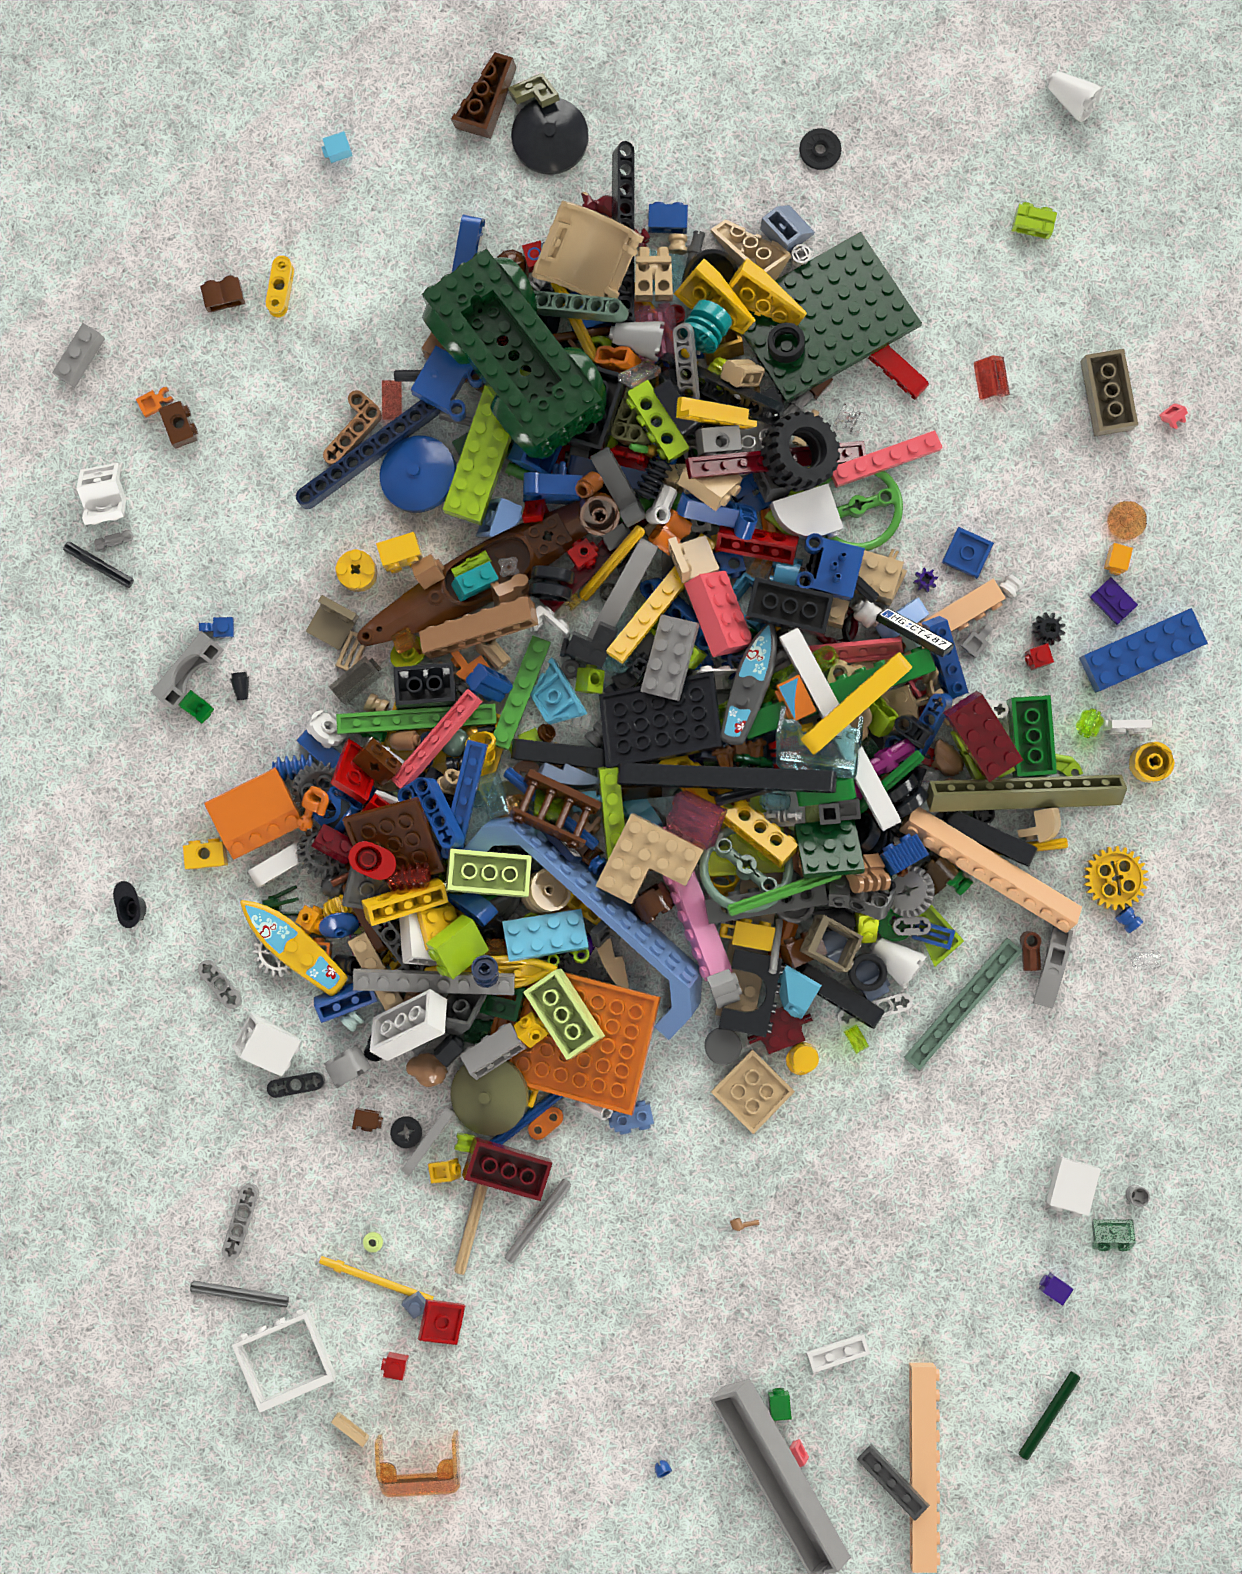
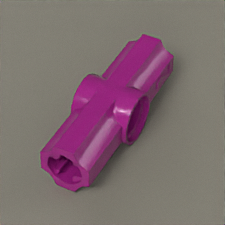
(889, 757)

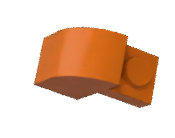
(459, 661)

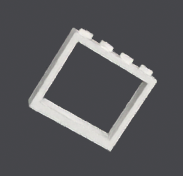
(292, 1392)

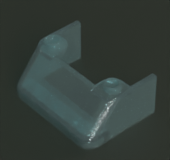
(838, 755)

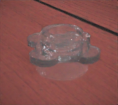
(508, 561)

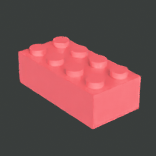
(718, 613)

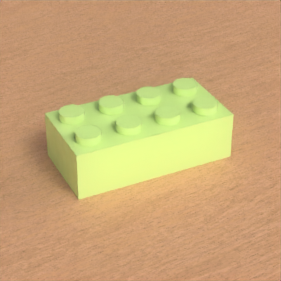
(488, 873)
(564, 1014)

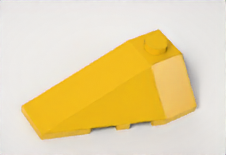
(709, 285)
(764, 295)

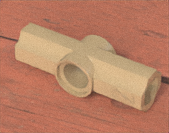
(494, 654)

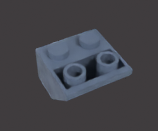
(785, 227)

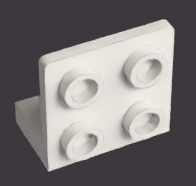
(549, 615)

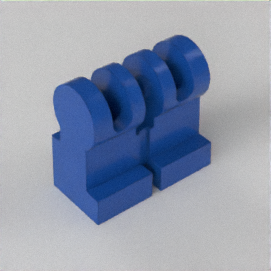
(748, 486)

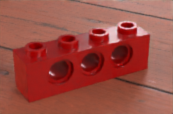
(763, 545)

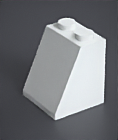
(266, 1045)

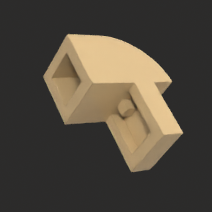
(1047, 826)

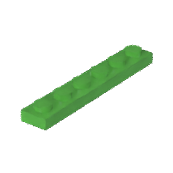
(521, 692)

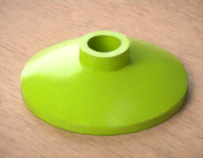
(407, 658)

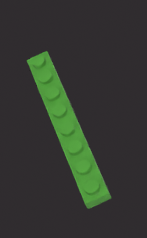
(407, 719)

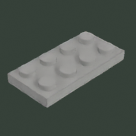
(670, 657)

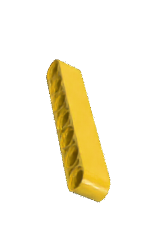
(856, 703)

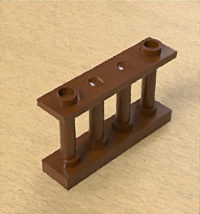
(570, 798)

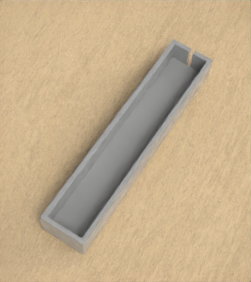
(780, 1478)

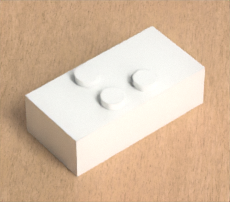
(408, 1025)

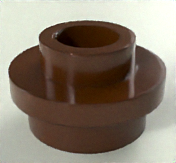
(546, 732)

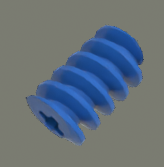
(291, 768)

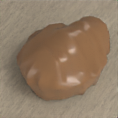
(947, 759)
(427, 1069)

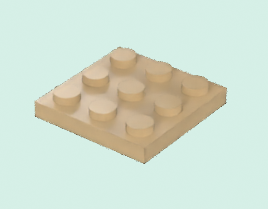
(752, 1091)

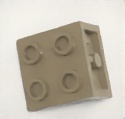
(332, 623)

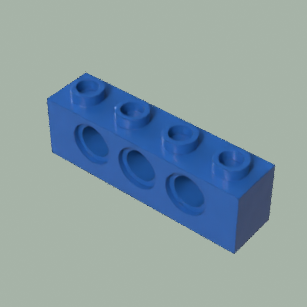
(949, 667)

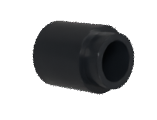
(347, 963)

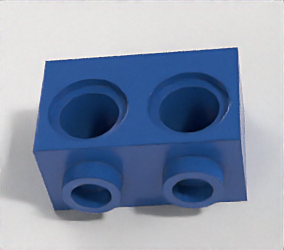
(722, 560)

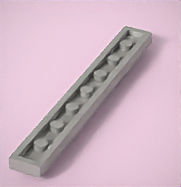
(424, 980)

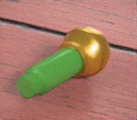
(649, 450)

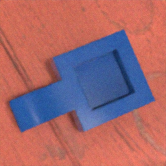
(221, 627)

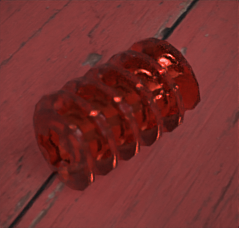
(409, 878)

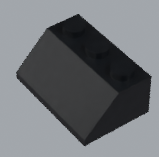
(425, 686)

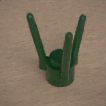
(276, 904)

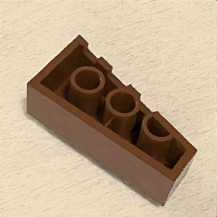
(483, 105)

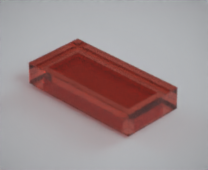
(391, 399)

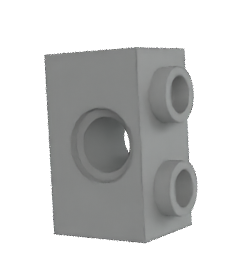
(728, 435)

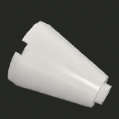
(1075, 94)
(900, 961)

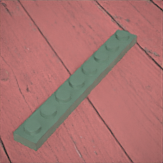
(963, 1004)

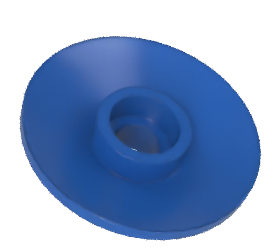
(339, 925)

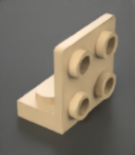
(692, 557)

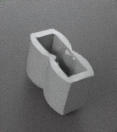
(724, 988)

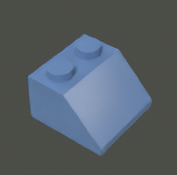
(499, 517)

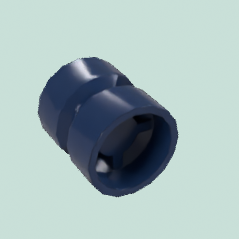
(485, 971)

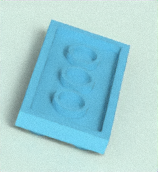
(545, 935)

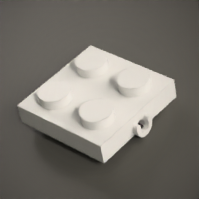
(1133, 727)

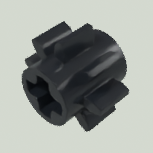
(642, 664)

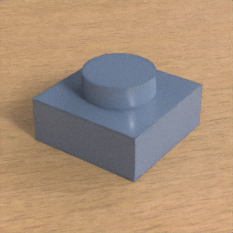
(414, 1304)

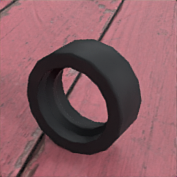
(786, 328)
(882, 972)

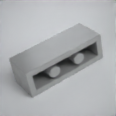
(78, 355)
(492, 1051)

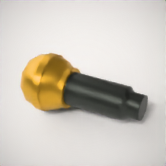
(472, 730)

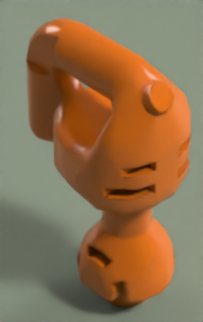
(312, 803)

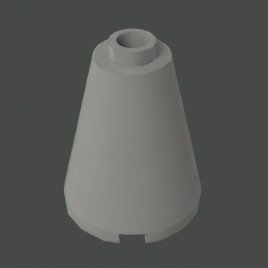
(640, 337)

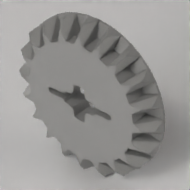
(919, 898)

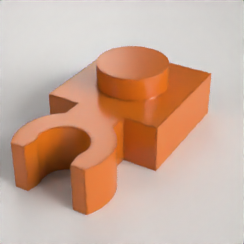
(151, 402)

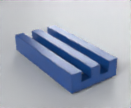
(936, 943)

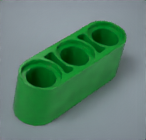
(844, 791)

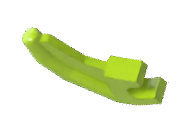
(1066, 764)

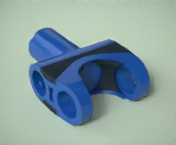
(344, 805)

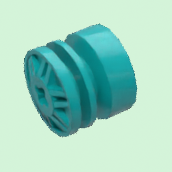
(709, 325)

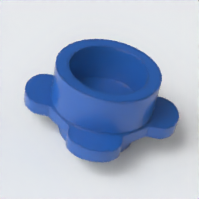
(597, 865)

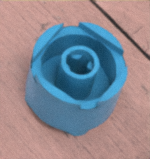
(785, 572)

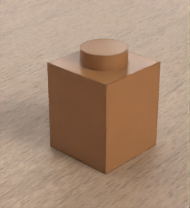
(428, 571)

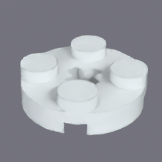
(318, 729)

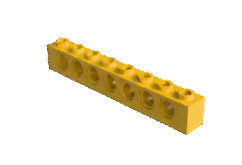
(746, 829)

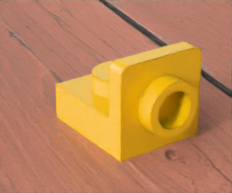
(444, 1170)

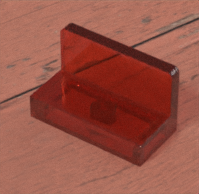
(991, 377)

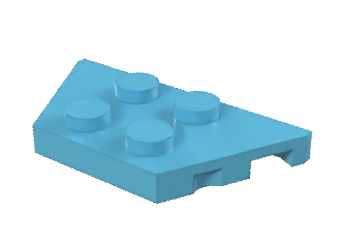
(556, 696)

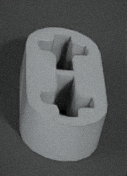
(911, 920)

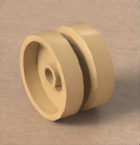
(545, 893)

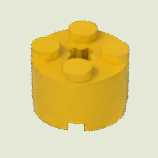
(351, 580)
(1162, 760)

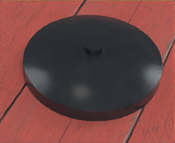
(550, 136)

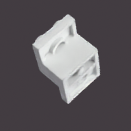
(101, 494)

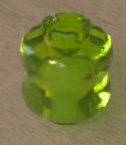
(1089, 723)

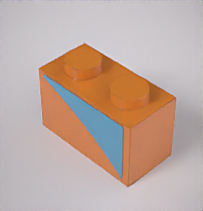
(795, 698)

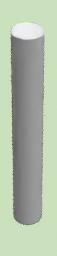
(776, 946)

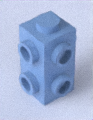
(641, 1118)

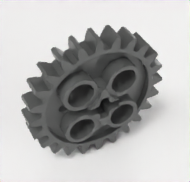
(314, 777)

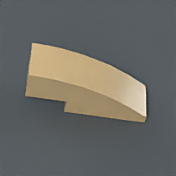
(613, 965)

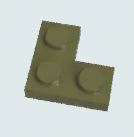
(537, 87)

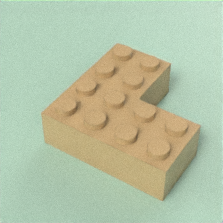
(879, 573)
(644, 848)

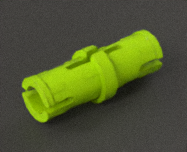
(471, 563)

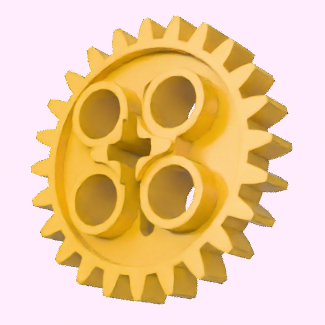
(1133, 874)

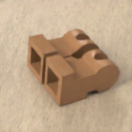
(510, 590)
(873, 878)

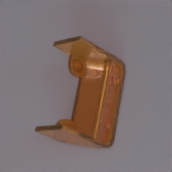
(444, 1481)

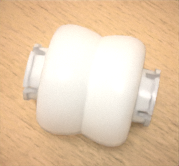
(866, 613)

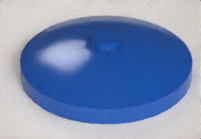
(417, 474)

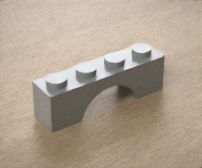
(173, 684)

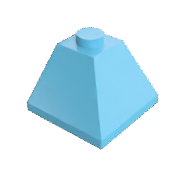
(796, 992)

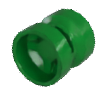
(960, 883)

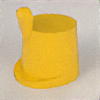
(802, 1058)

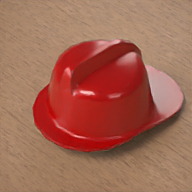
(372, 860)

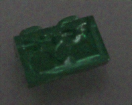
(1113, 1234)

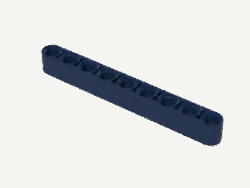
(364, 461)

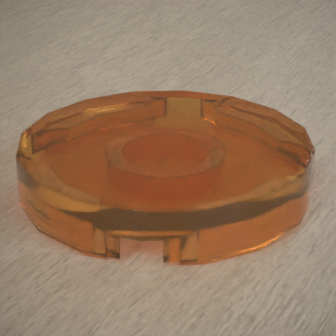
(1127, 520)

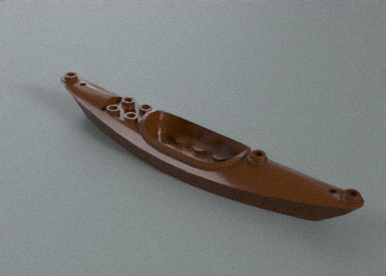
(440, 603)

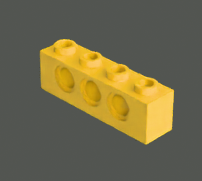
(404, 902)

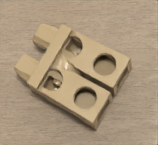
(653, 268)

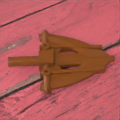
(725, 755)

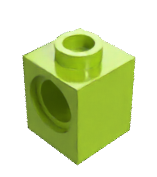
(590, 680)

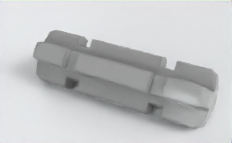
(113, 539)

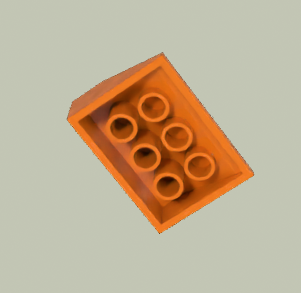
(254, 813)

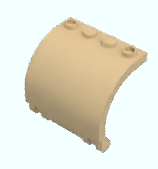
(586, 252)

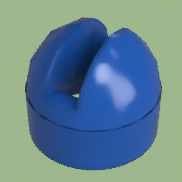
(663, 1469)

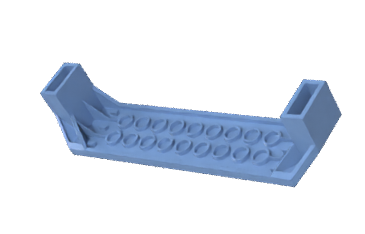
(615, 912)

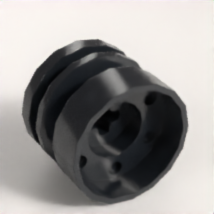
(871, 836)

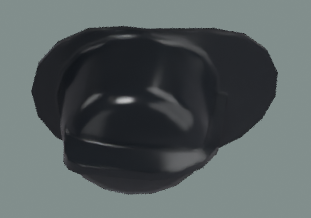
(128, 904)

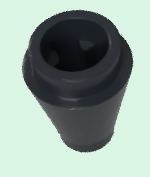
(240, 685)

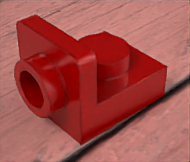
(534, 511)

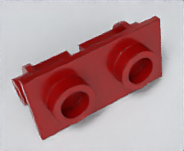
(630, 458)

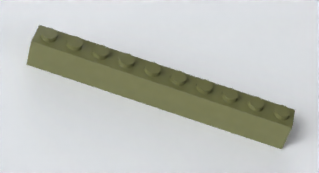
(1026, 793)

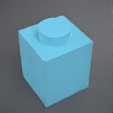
(336, 147)

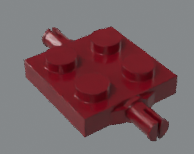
(785, 1031)

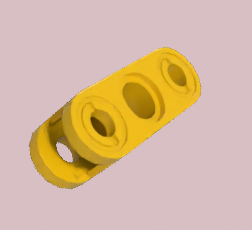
(279, 276)

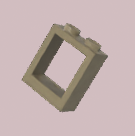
(815, 935)

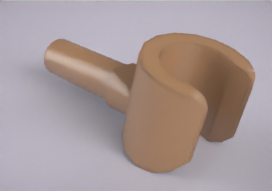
(738, 1225)

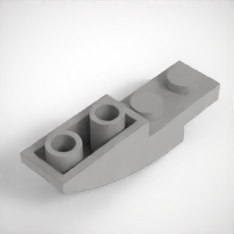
(1053, 968)

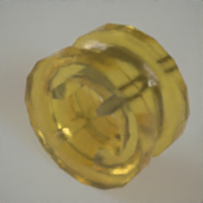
(575, 601)

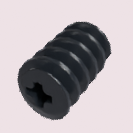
(653, 479)

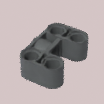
(873, 903)

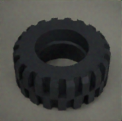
(821, 444)

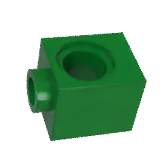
(779, 1404)

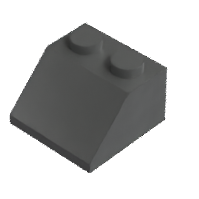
(462, 1011)

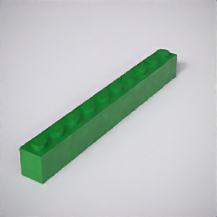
(769, 714)

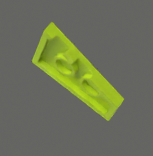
(938, 953)

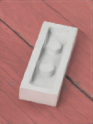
(838, 1353)

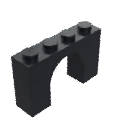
(756, 1021)

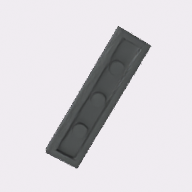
(893, 1482)

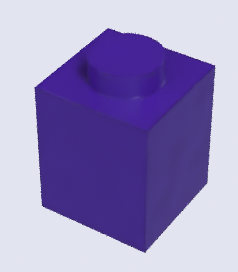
(1055, 1288)

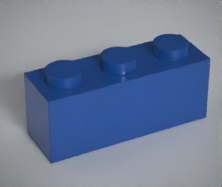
(342, 1002)

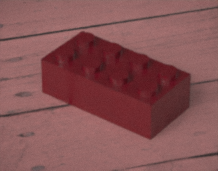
(983, 736)
(507, 1169)

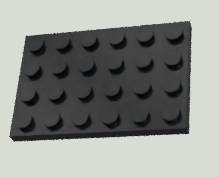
(656, 728)

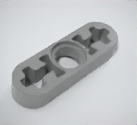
(211, 984)

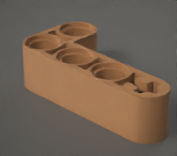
(348, 432)

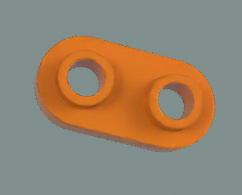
(545, 1123)

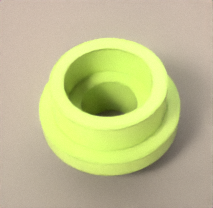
(377, 1237)

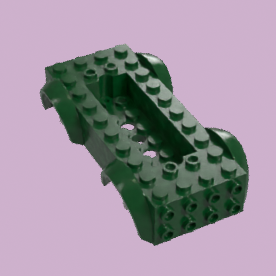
(496, 300)

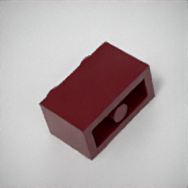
(333, 844)

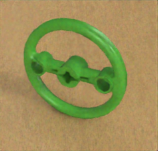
(895, 498)

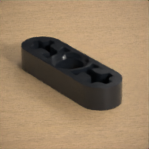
(311, 1087)

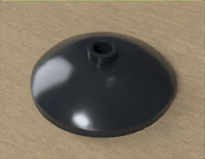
(718, 259)

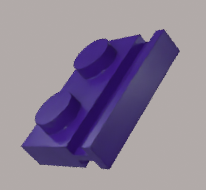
(1113, 600)

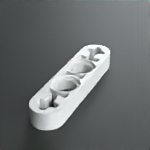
(900, 1008)

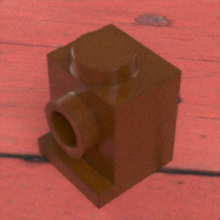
(367, 1119)

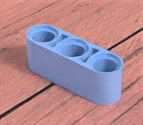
(913, 610)

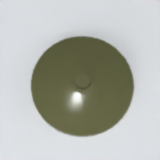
(492, 1102)

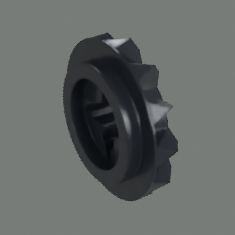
(401, 1140)

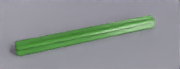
(778, 893)

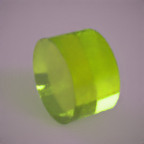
(856, 1039)

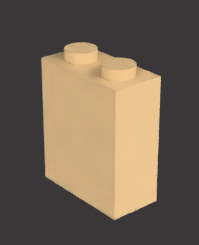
(712, 490)

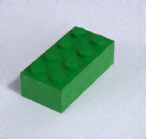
(1032, 735)

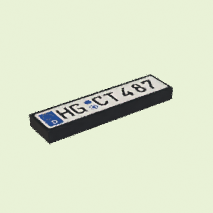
(914, 632)

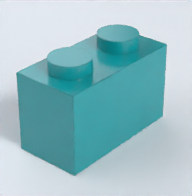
(474, 581)

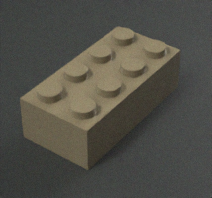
(1109, 392)

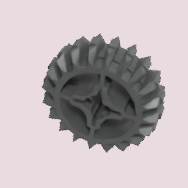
(308, 858)

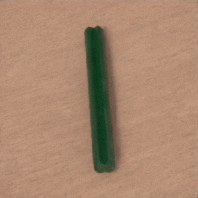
(1049, 1415)

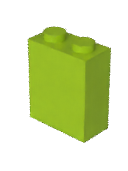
(456, 947)

